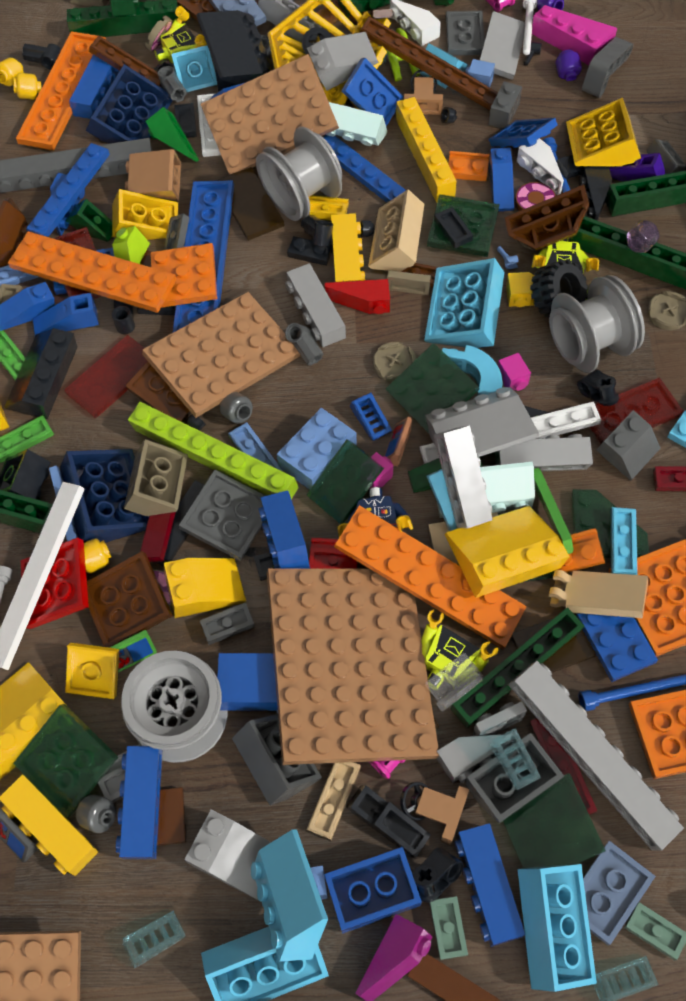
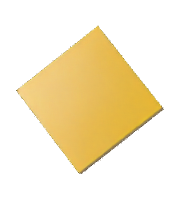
(92, 670)

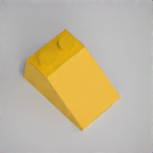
(147, 213)
(202, 585)

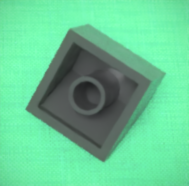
(630, 445)

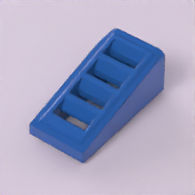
(369, 400)

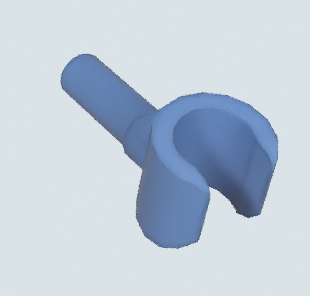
(510, 261)

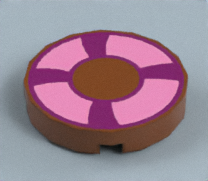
(532, 194)

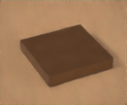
(171, 817)

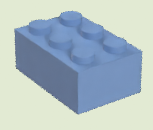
(314, 447)

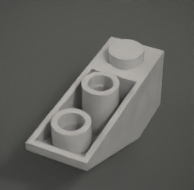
(466, 755)

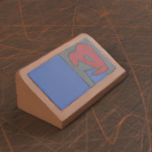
(398, 441)

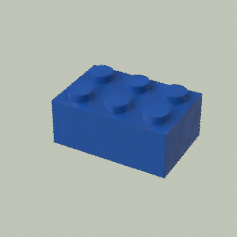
(283, 529)
(372, 890)

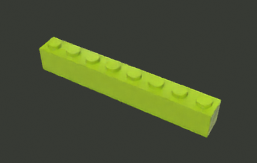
(211, 451)

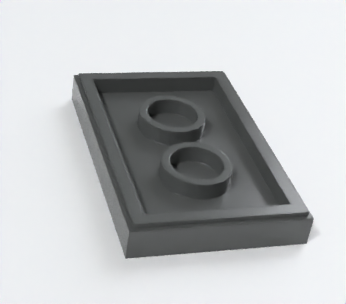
(464, 32)

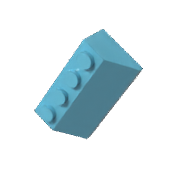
(289, 898)
(556, 927)
(252, 972)

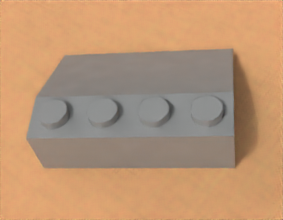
(494, 419)

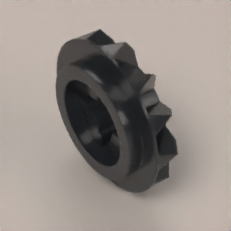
(312, 36)

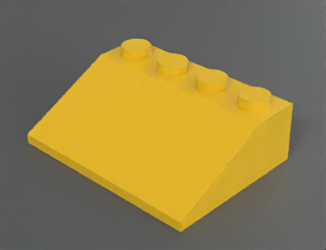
(603, 137)
(506, 550)
(24, 709)

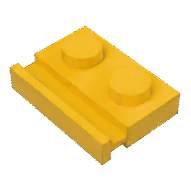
(324, 207)

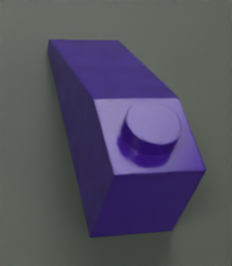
(647, 166)

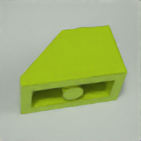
(130, 244)

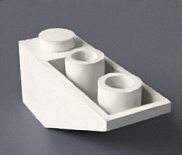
(416, 21)
(541, 164)

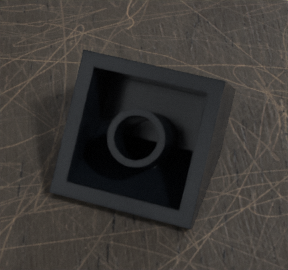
(24, 474)

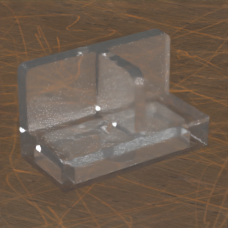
(454, 681)

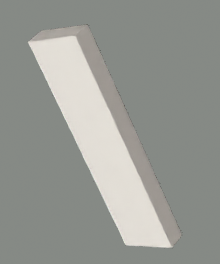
(208, 143)

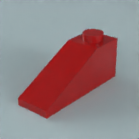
(364, 295)

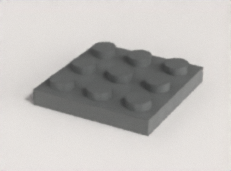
(225, 515)

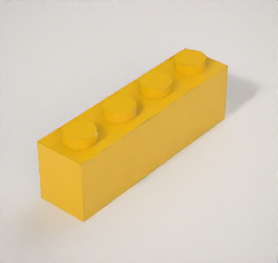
(346, 248)
(48, 825)

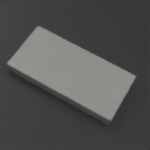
(503, 44)

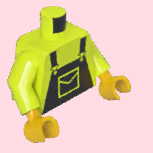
(178, 37)
(565, 251)
(443, 646)

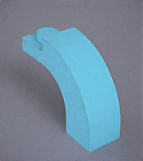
(479, 366)

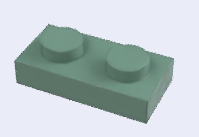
(448, 928)
(656, 931)

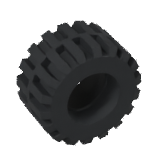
(556, 279)

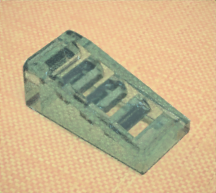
(523, 754)
(128, 941)
(608, 988)

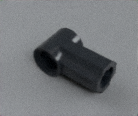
(43, 55)
(318, 229)
(123, 317)

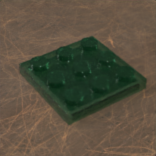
(478, 217)
(431, 384)
(65, 760)
(554, 828)

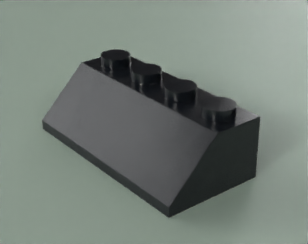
(42, 373)

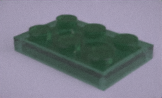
(345, 481)

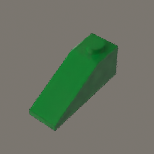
(167, 129)

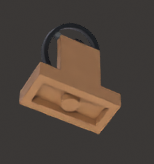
(423, 92)
(436, 807)

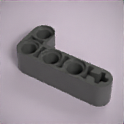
(605, 64)

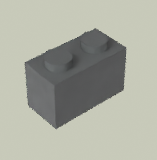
(505, 105)

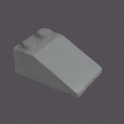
(338, 56)
(226, 852)

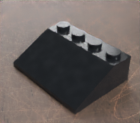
(234, 45)

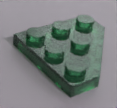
(593, 511)

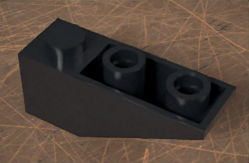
(597, 183)

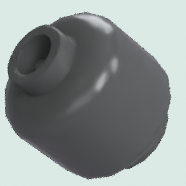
(236, 407)
(96, 813)

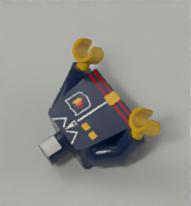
(384, 508)

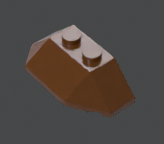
(549, 220)
(12, 230)

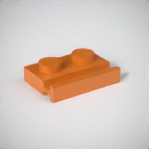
(469, 165)
(586, 551)

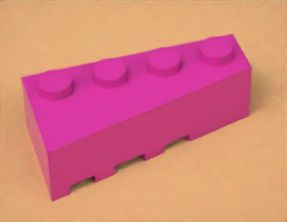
(572, 32)

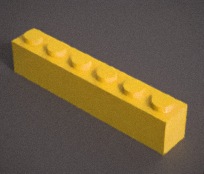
(425, 148)

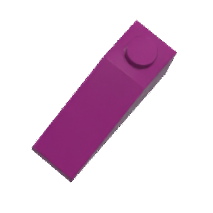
(396, 956)

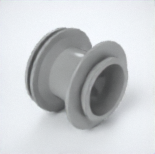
(300, 173)
(603, 320)
(149, 690)

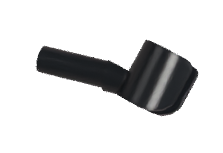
(535, 49)

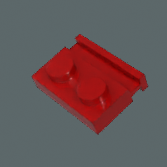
(325, 556)

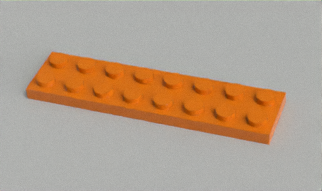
(52, 106)
(93, 271)
(428, 576)

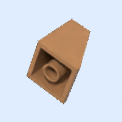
(154, 174)

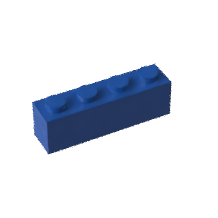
(92, 87)
(140, 803)
(490, 885)

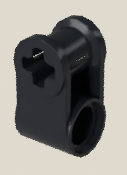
(599, 388)
(437, 872)

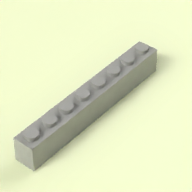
(596, 756)

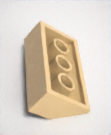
(397, 233)

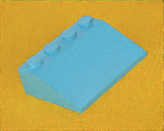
(465, 304)

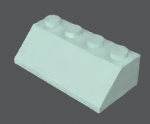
(358, 125)
(508, 486)

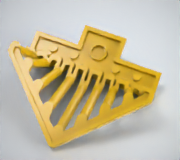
(285, 48)

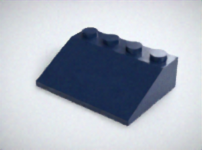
(127, 107)
(105, 483)

